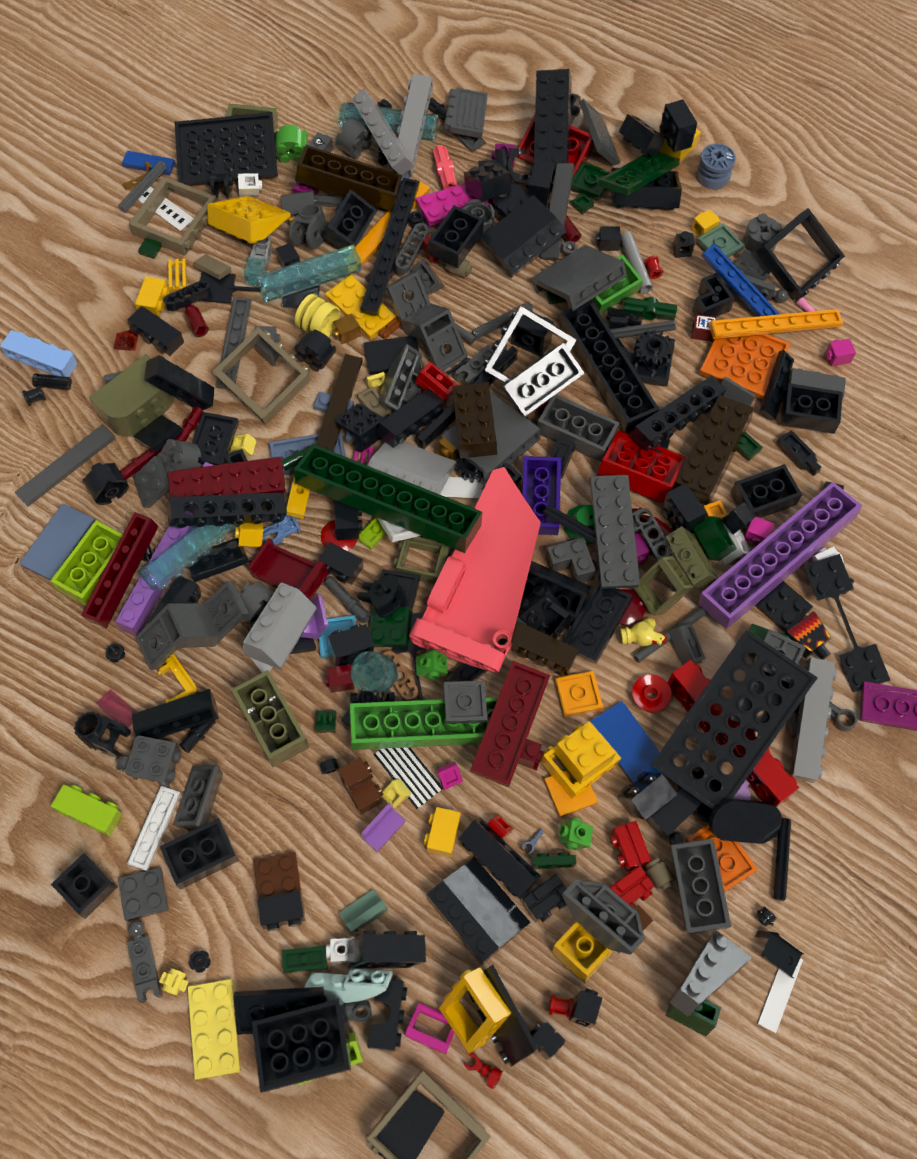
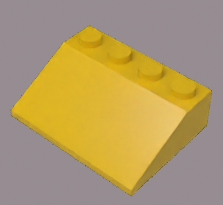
(246, 217)

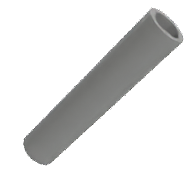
(634, 258)

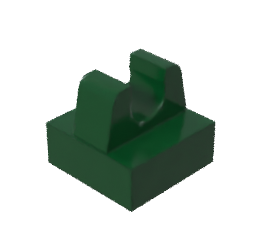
(325, 722)

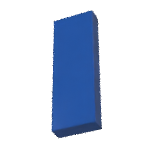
(136, 161)

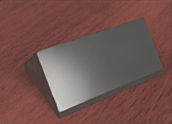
(198, 797)

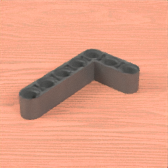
(646, 528)

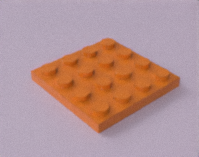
(744, 361)

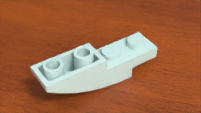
(354, 987)

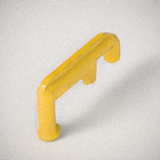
(181, 675)

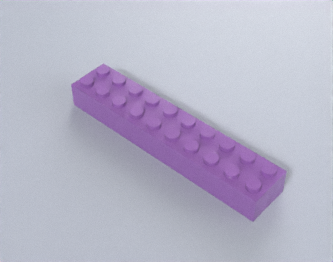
(779, 555)

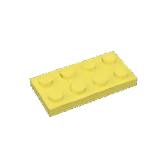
(213, 1029)

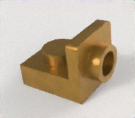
(447, 449)

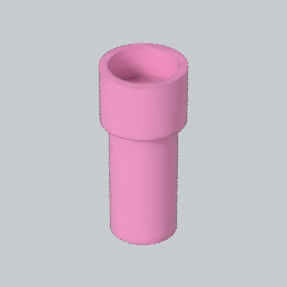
(802, 303)

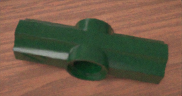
(650, 308)

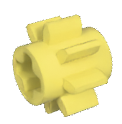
(173, 981)

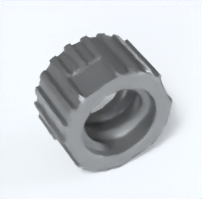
(566, 245)

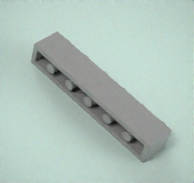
(414, 116)
(382, 132)
(811, 722)

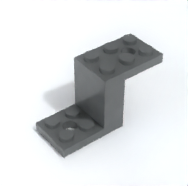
(426, 321)
(191, 625)
(790, 649)

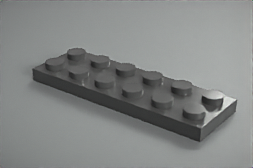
(614, 532)

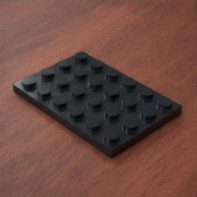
(240, 140)

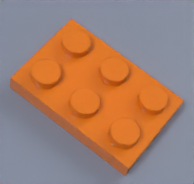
(732, 858)

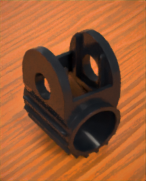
(91, 721)

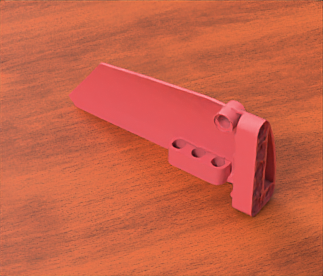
(484, 587)

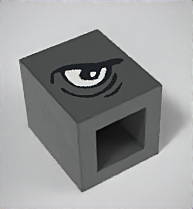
(322, 142)

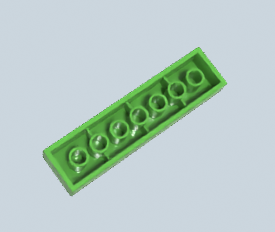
(411, 725)

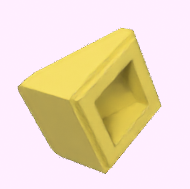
(375, 380)
(244, 442)
(396, 793)

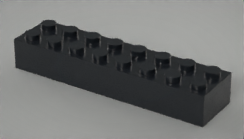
(608, 366)

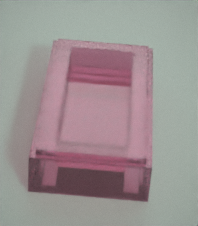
(116, 708)

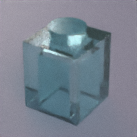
(254, 268)

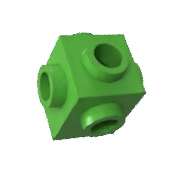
(431, 665)
(575, 834)

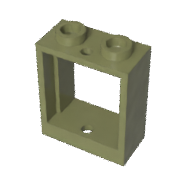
(426, 545)
(677, 578)

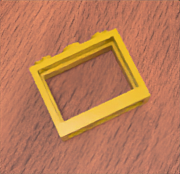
(573, 789)
(487, 1000)

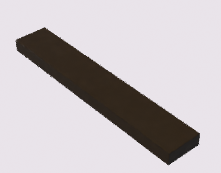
(339, 401)

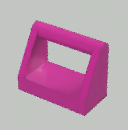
(425, 1039)

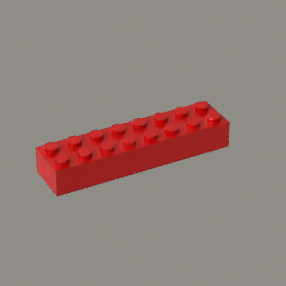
(768, 777)

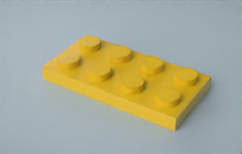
(349, 297)

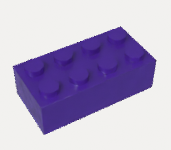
(541, 488)

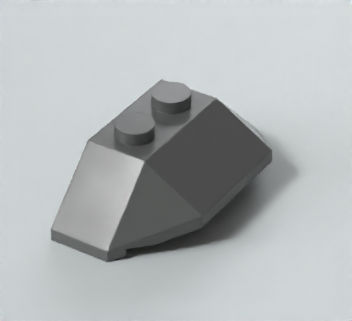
(400, 380)
(605, 915)

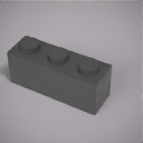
(817, 380)

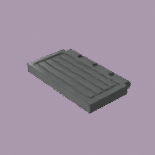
(466, 112)
(599, 132)

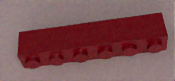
(120, 570)

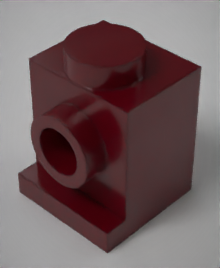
(531, 755)

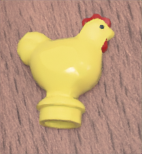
(642, 634)

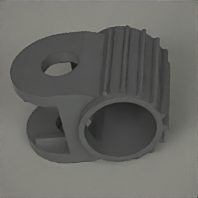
(308, 220)

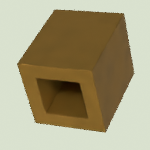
(346, 329)

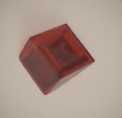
(125, 341)

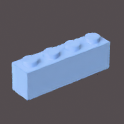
(38, 354)

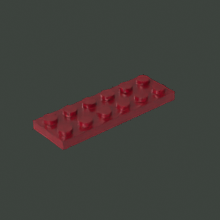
(229, 479)
(510, 724)

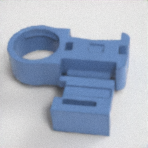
(284, 529)

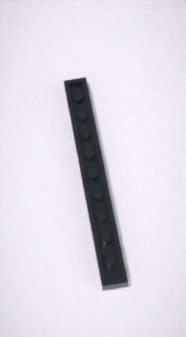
(390, 247)

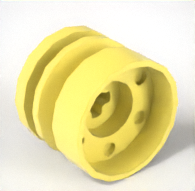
(316, 315)

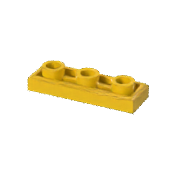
(297, 500)

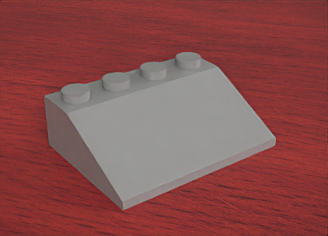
(414, 465)

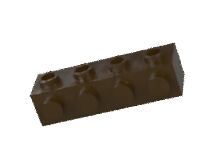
(542, 649)

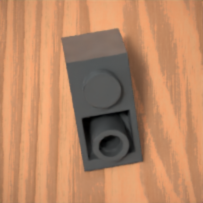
(264, 349)

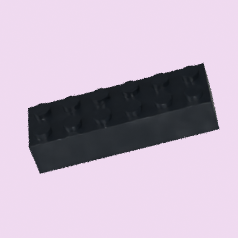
(553, 116)

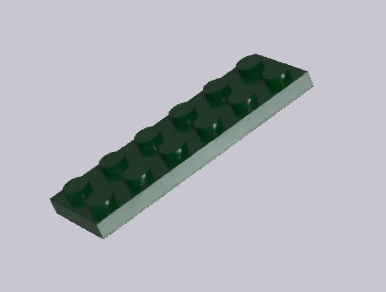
(638, 173)

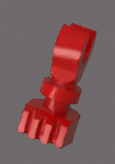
(485, 1071)

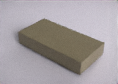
(212, 266)

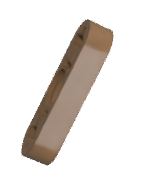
(411, 685)

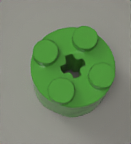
(290, 143)

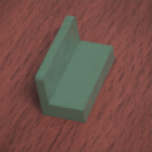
(363, 911)

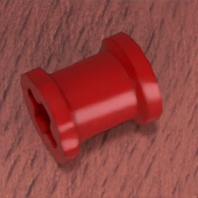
(654, 269)
(560, 1006)

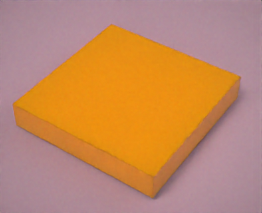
(578, 693)
(563, 802)

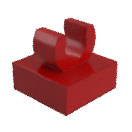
(500, 826)

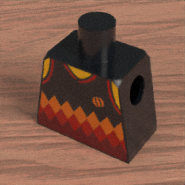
(812, 635)

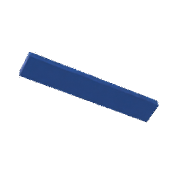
(738, 282)

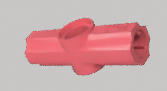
(444, 167)

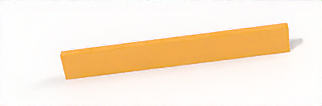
(375, 236)
(775, 324)

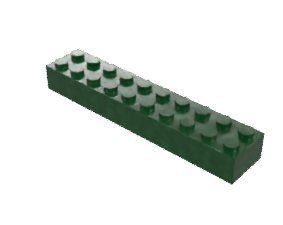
(388, 498)

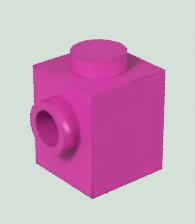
(840, 352)
(758, 530)

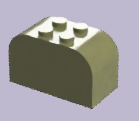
(129, 401)
(270, 718)

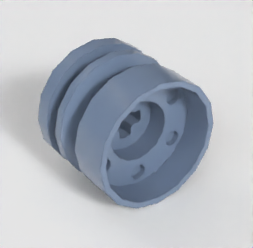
(715, 166)

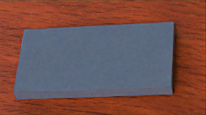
(286, 447)
(57, 541)

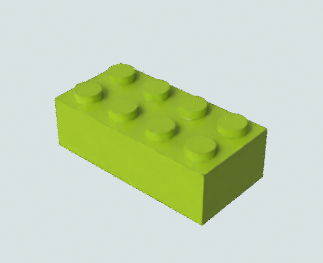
(86, 563)

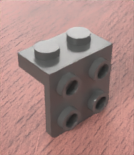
(153, 760)

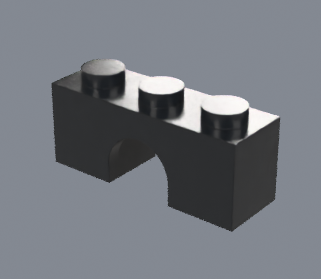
(386, 1036)

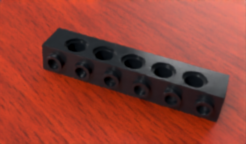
(678, 413)
(234, 503)

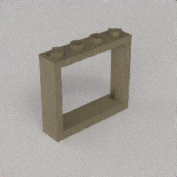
(166, 185)
(267, 414)
(423, 1079)

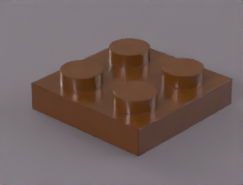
(277, 875)

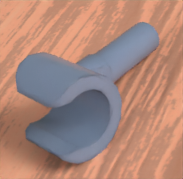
(533, 841)

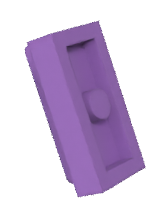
(318, 622)
(382, 828)

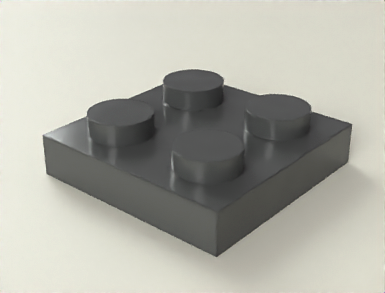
(151, 482)
(465, 702)
(143, 894)

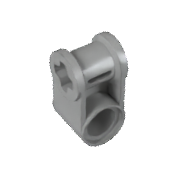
(262, 250)

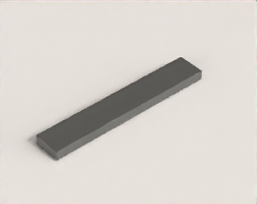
(559, 203)
(235, 334)
(65, 465)

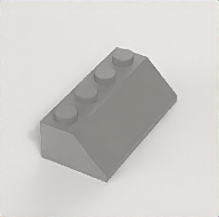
(279, 626)

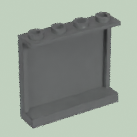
(581, 276)
(513, 436)

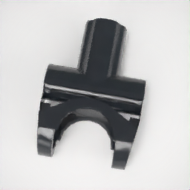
(501, 159)

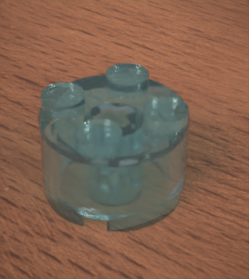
(374, 672)

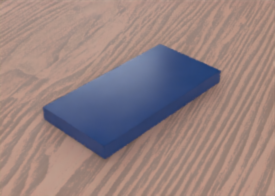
(628, 740)

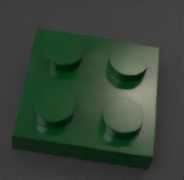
(587, 180)
(391, 630)

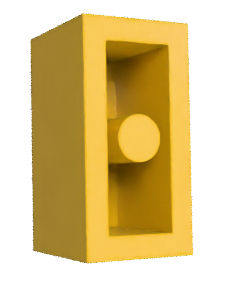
(152, 295)
(443, 831)

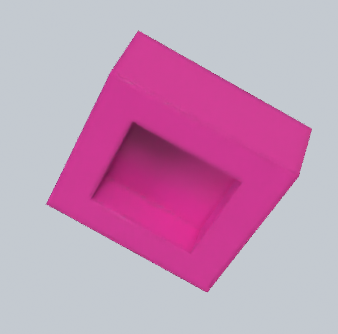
(449, 775)

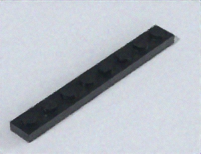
(447, 416)

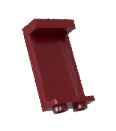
(279, 566)

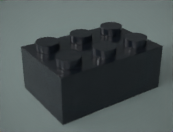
(349, 221)
(455, 236)
(811, 408)
(767, 491)
(199, 853)
(386, 950)

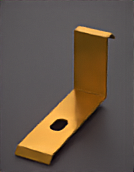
(129, 184)

